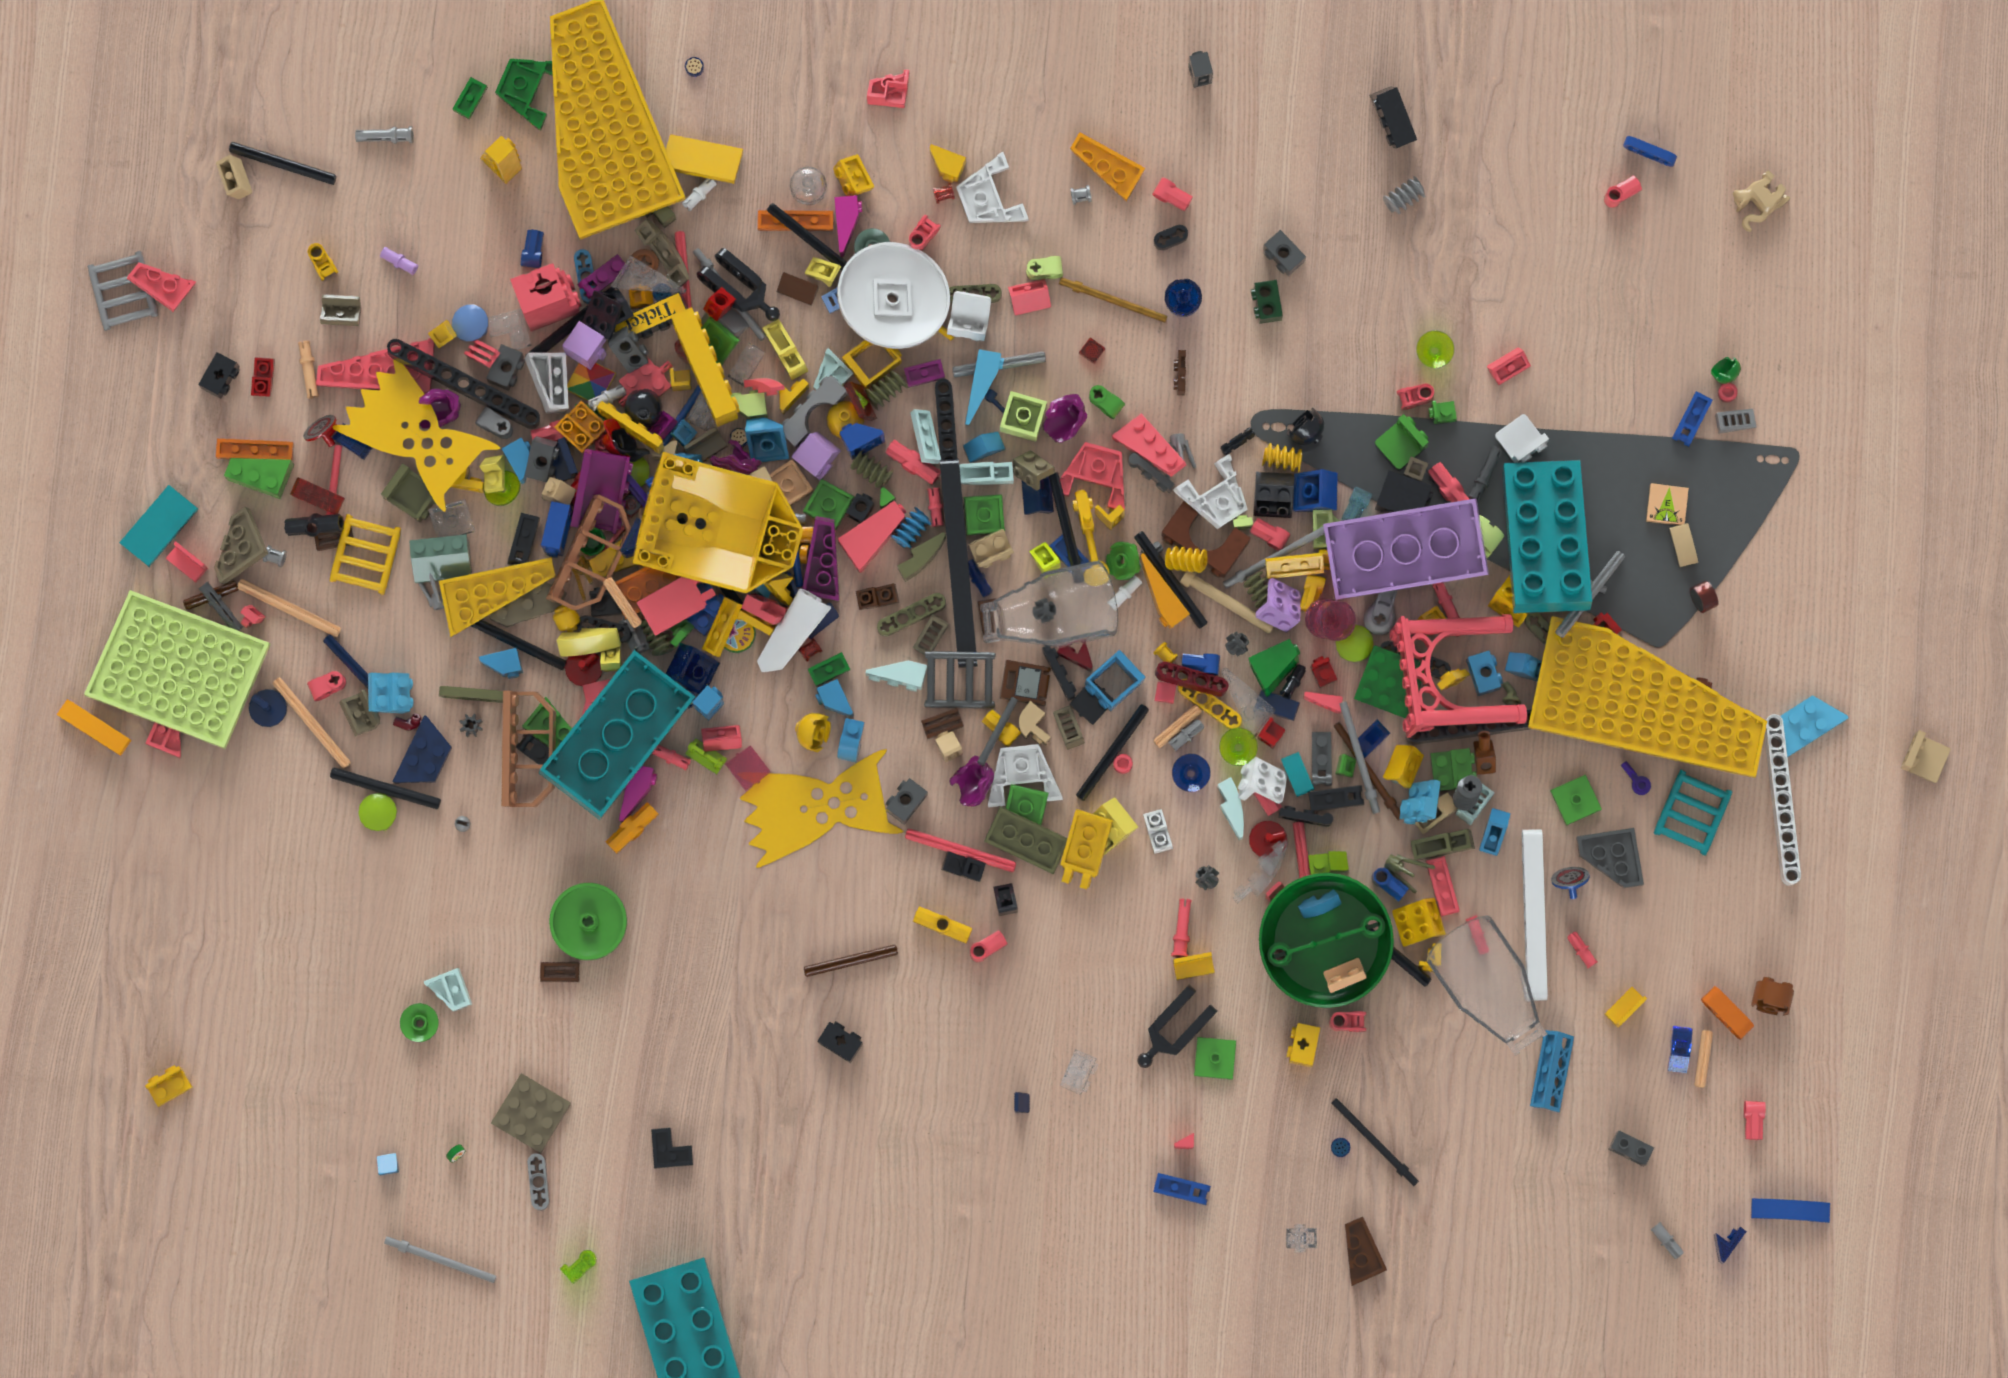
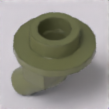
(1511, 698)

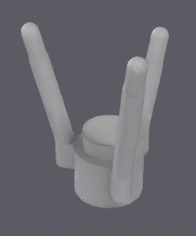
(1179, 444)
(436, 600)

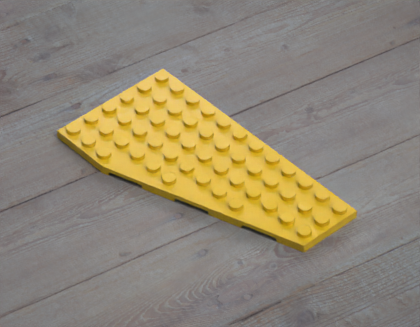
(605, 135)
(1629, 699)

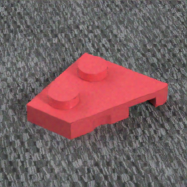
(165, 740)

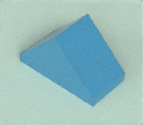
(983, 446)

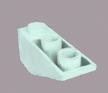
(903, 673)

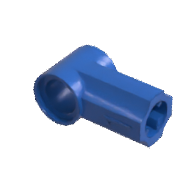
(532, 254)
(1205, 663)
(1391, 885)

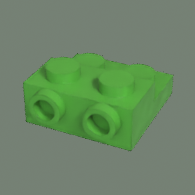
(1452, 767)

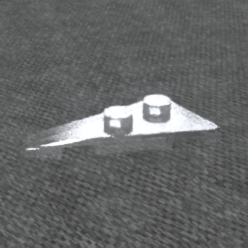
(641, 277)
(1250, 705)

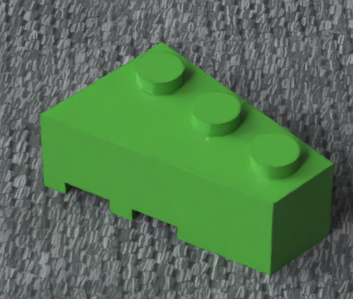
(262, 475)

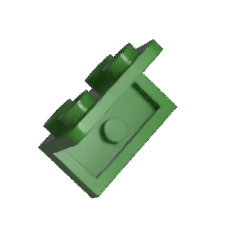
(1402, 442)

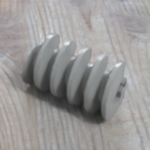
(1404, 195)

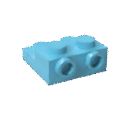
(389, 692)
(1421, 802)

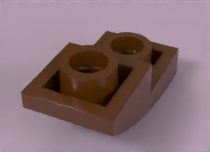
(877, 597)

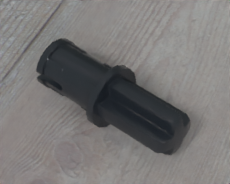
(1293, 681)

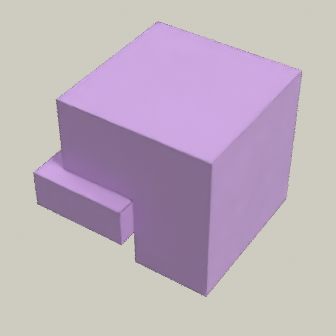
(585, 345)
(816, 454)

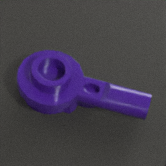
(1640, 785)

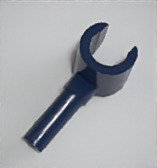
(990, 397)

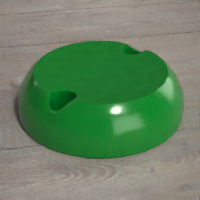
(1325, 940)

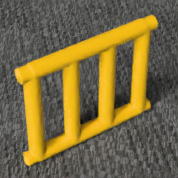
(385, 569)

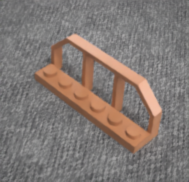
(580, 540)
(509, 743)

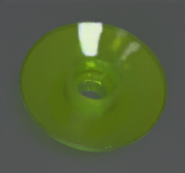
(1436, 340)
(512, 487)
(1235, 737)

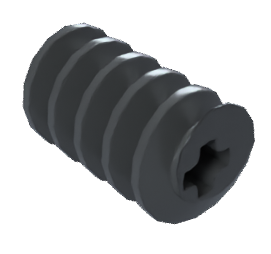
(1467, 793)

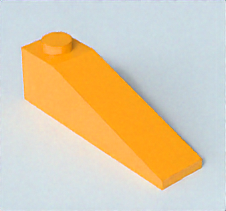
(1166, 602)

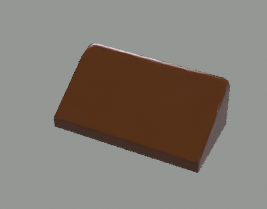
(797, 288)

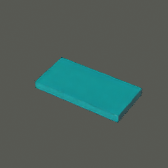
(158, 525)

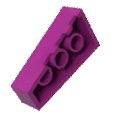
(822, 566)

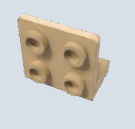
(1925, 757)

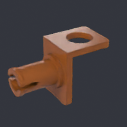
(1484, 753)

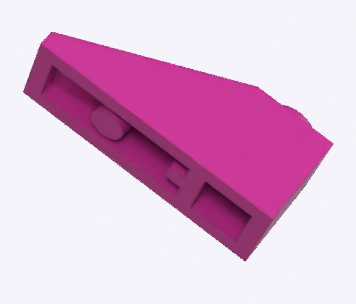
(847, 217)
(637, 791)

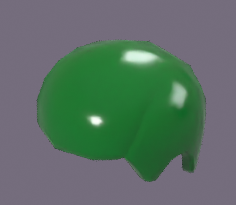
(1726, 370)
(594, 547)

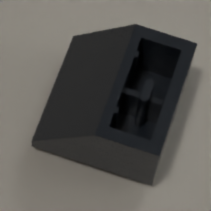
(1273, 494)

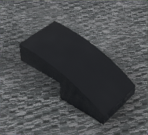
(963, 866)

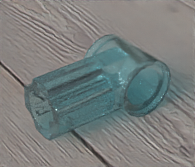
(1357, 503)

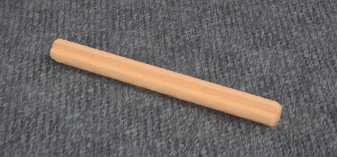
(289, 608)
(310, 721)

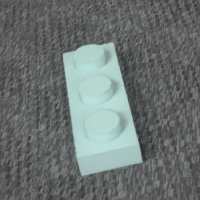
(925, 436)

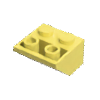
(1122, 824)

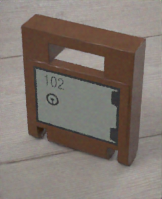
(1028, 684)

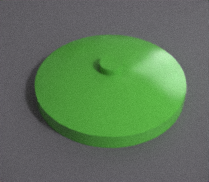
(588, 921)

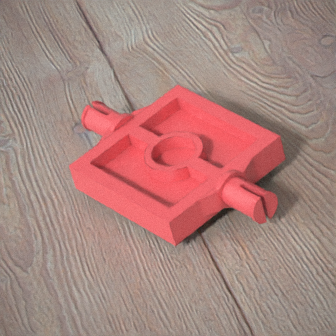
(646, 377)

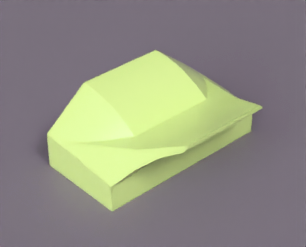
(1318, 519)

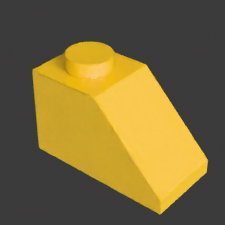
(948, 163)

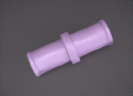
(399, 260)

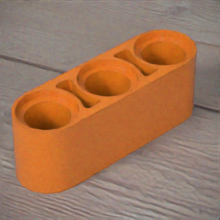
(1727, 1012)

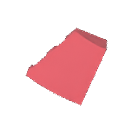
(889, 91)
(764, 608)

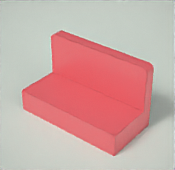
(1029, 297)
(186, 562)

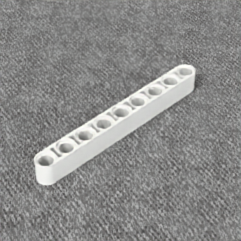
(1779, 809)
(1534, 912)

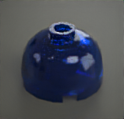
(1183, 297)

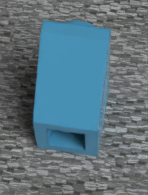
(1523, 665)

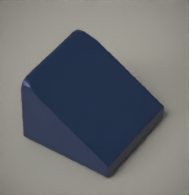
(1021, 1102)

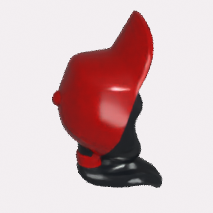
(620, 443)

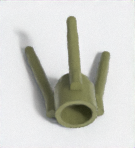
(1395, 864)

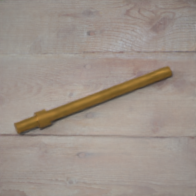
(1079, 287)

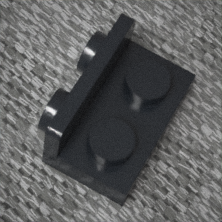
(606, 606)

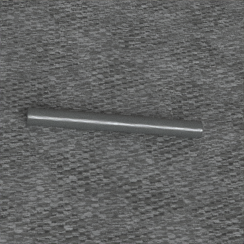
(997, 731)

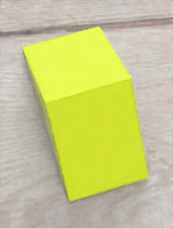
(1045, 558)

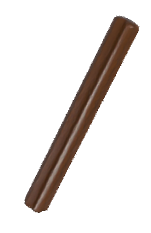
(850, 960)

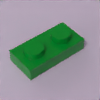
(470, 98)
(828, 669)

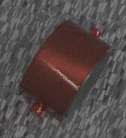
(1704, 596)

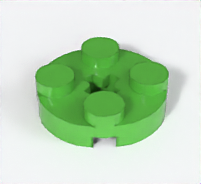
(1131, 560)

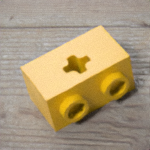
(1310, 1035)

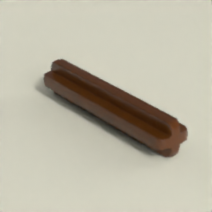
(200, 599)

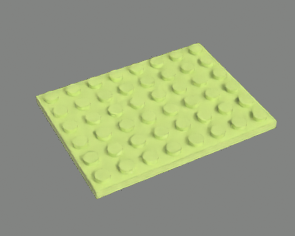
(177, 669)

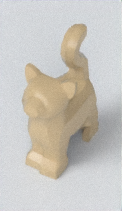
(1762, 198)

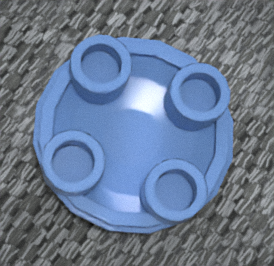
(470, 323)

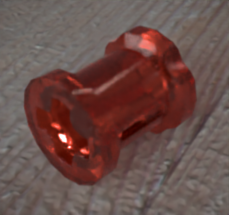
(937, 191)
(810, 649)

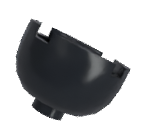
(643, 407)
(1307, 428)

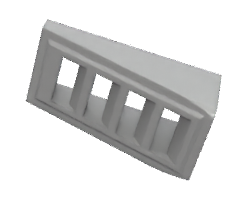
(1728, 414)

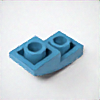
(1313, 907)

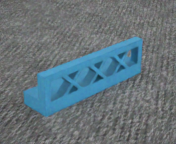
(1549, 1069)

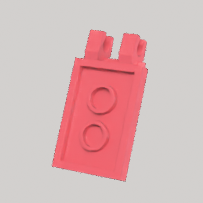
(673, 604)

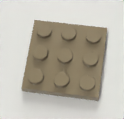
(531, 1113)

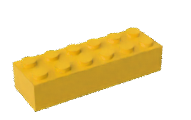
(704, 366)

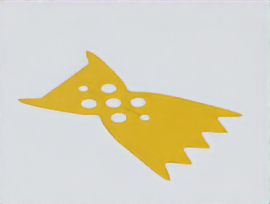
(381, 428)
(789, 829)

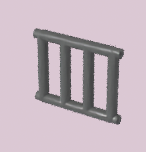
(968, 702)

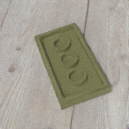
(1026, 840)

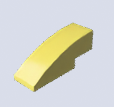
(785, 349)
(588, 641)

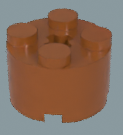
(1772, 996)

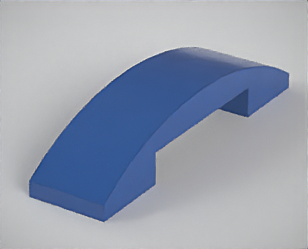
(1790, 1210)

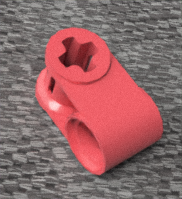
(925, 231)
(1414, 396)
(323, 686)
(1349, 1021)

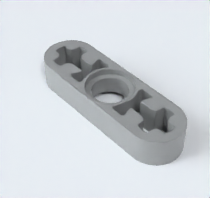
(531, 1177)

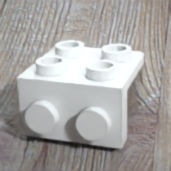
(969, 316)
(1521, 439)
(1263, 779)

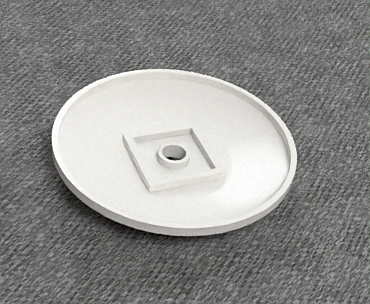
(899, 272)

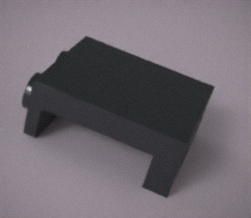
(1403, 493)

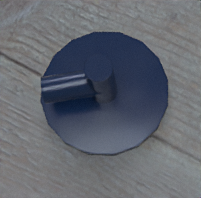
(267, 708)

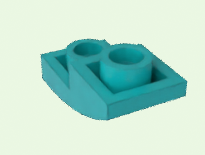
(1297, 774)

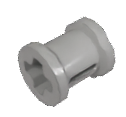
(1081, 194)
(275, 556)

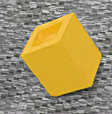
(442, 334)
(680, 380)

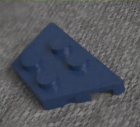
(424, 756)

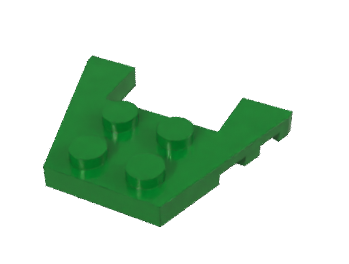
(520, 85)

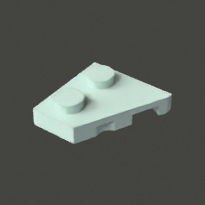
(833, 366)
(451, 989)

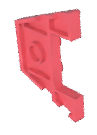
(1097, 466)

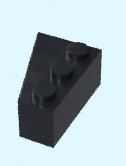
(1393, 117)

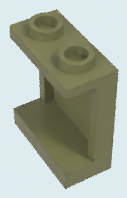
(409, 493)

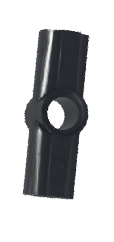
(304, 525)

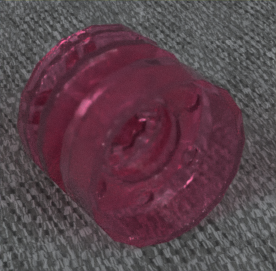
(1330, 619)

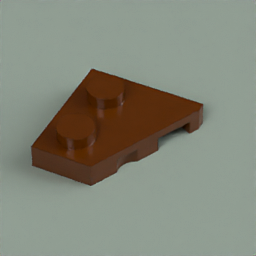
(1179, 366)

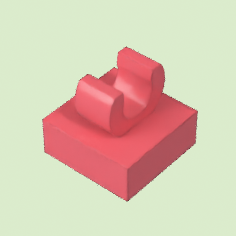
(252, 616)

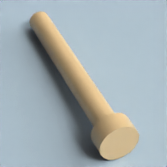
(1191, 579)

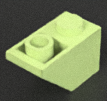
(752, 404)

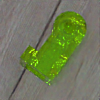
(586, 1261)

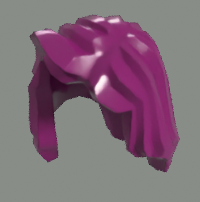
(445, 405)
(1064, 417)
(738, 461)
(973, 782)

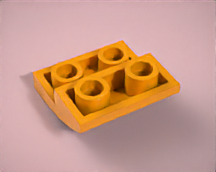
(581, 426)

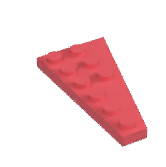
(361, 370)

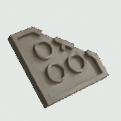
(240, 547)
(526, 607)

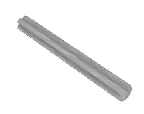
(1009, 362)

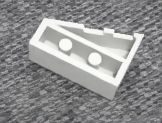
(550, 380)

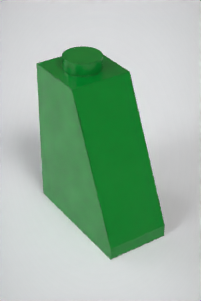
(1274, 665)

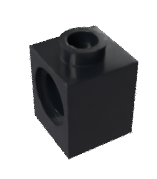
(857, 515)

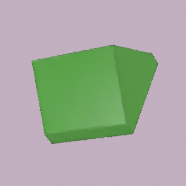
(886, 498)
(1345, 765)

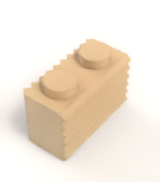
(234, 177)

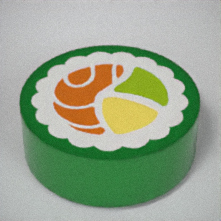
(455, 1153)

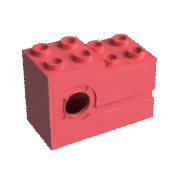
(547, 302)

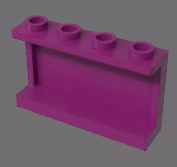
(604, 476)

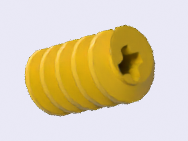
(1282, 457)
(1186, 560)

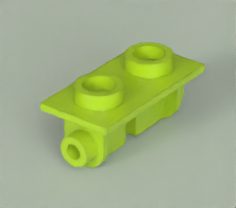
(711, 760)

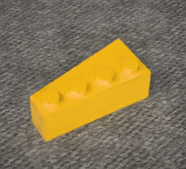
(502, 159)

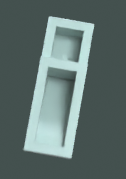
(986, 473)
(1232, 806)

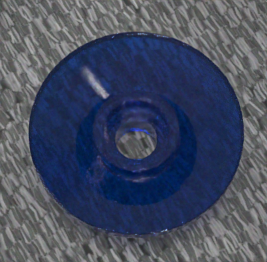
(1193, 763)

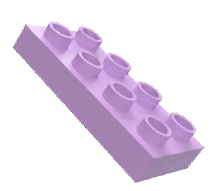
(1406, 549)

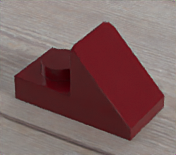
(1081, 659)

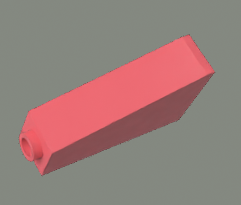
(871, 535)

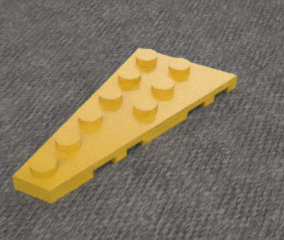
(483, 593)

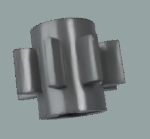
(1044, 610)
(1237, 643)
(476, 726)
(1207, 877)

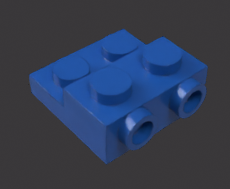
(704, 619)

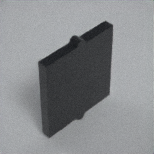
(1088, 705)

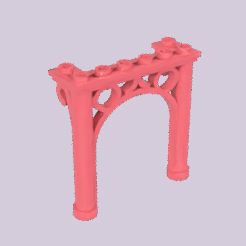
(1403, 637)

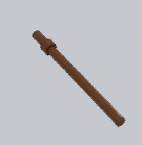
(1389, 802)

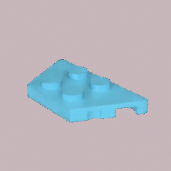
(1808, 722)

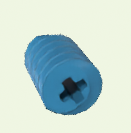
(911, 528)

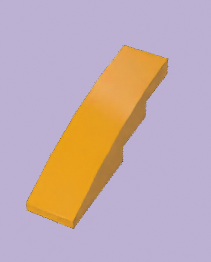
(94, 727)

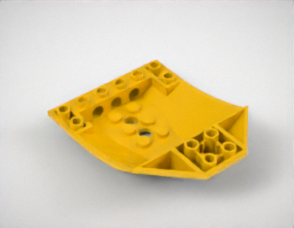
(746, 534)

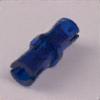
(979, 579)

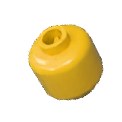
(566, 619)

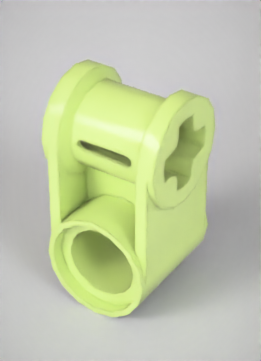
(1047, 268)

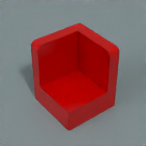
(1271, 733)

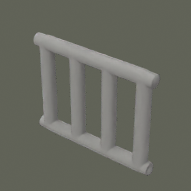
(103, 305)

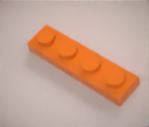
(808, 219)
(254, 449)

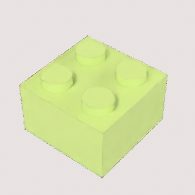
(1023, 416)

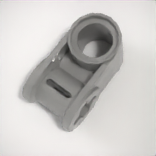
(492, 422)

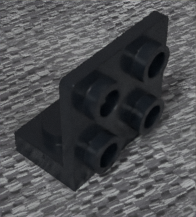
(603, 313)

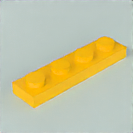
(638, 430)

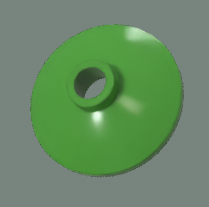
(409, 1020)

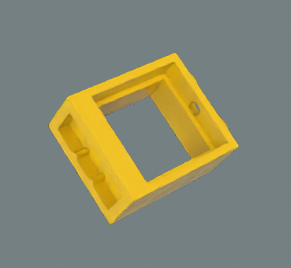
(848, 360)

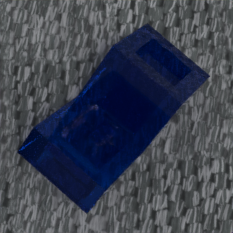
(1680, 1049)

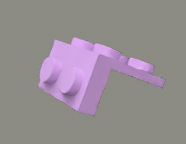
(1282, 606)

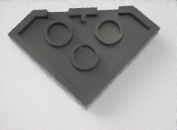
(1614, 855)

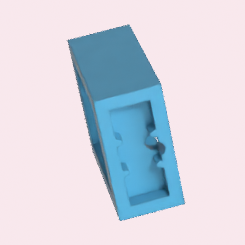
(1128, 667)

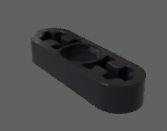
(592, 620)

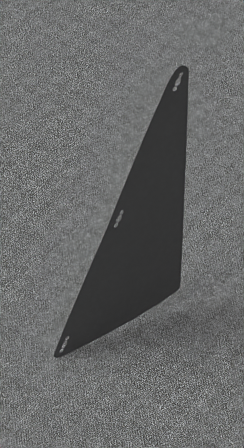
(1648, 590)

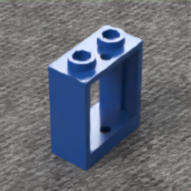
(556, 529)

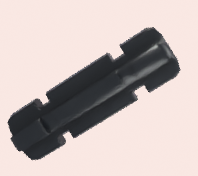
(1237, 441)

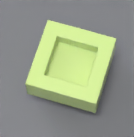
(1242, 522)

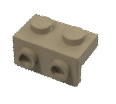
(340, 310)
(1032, 469)
(358, 715)

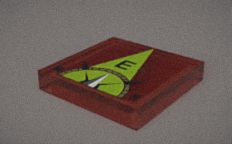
(860, 401)

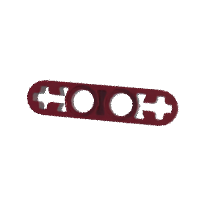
(1191, 682)

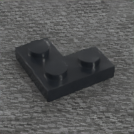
(665, 1154)

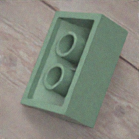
(441, 557)

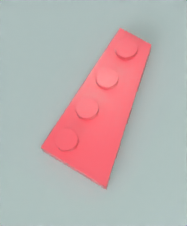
(1150, 445)

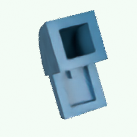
(850, 740)

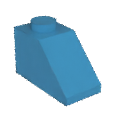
(517, 455)
(505, 663)
(834, 699)
(1494, 831)

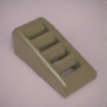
(941, 622)
(1078, 738)

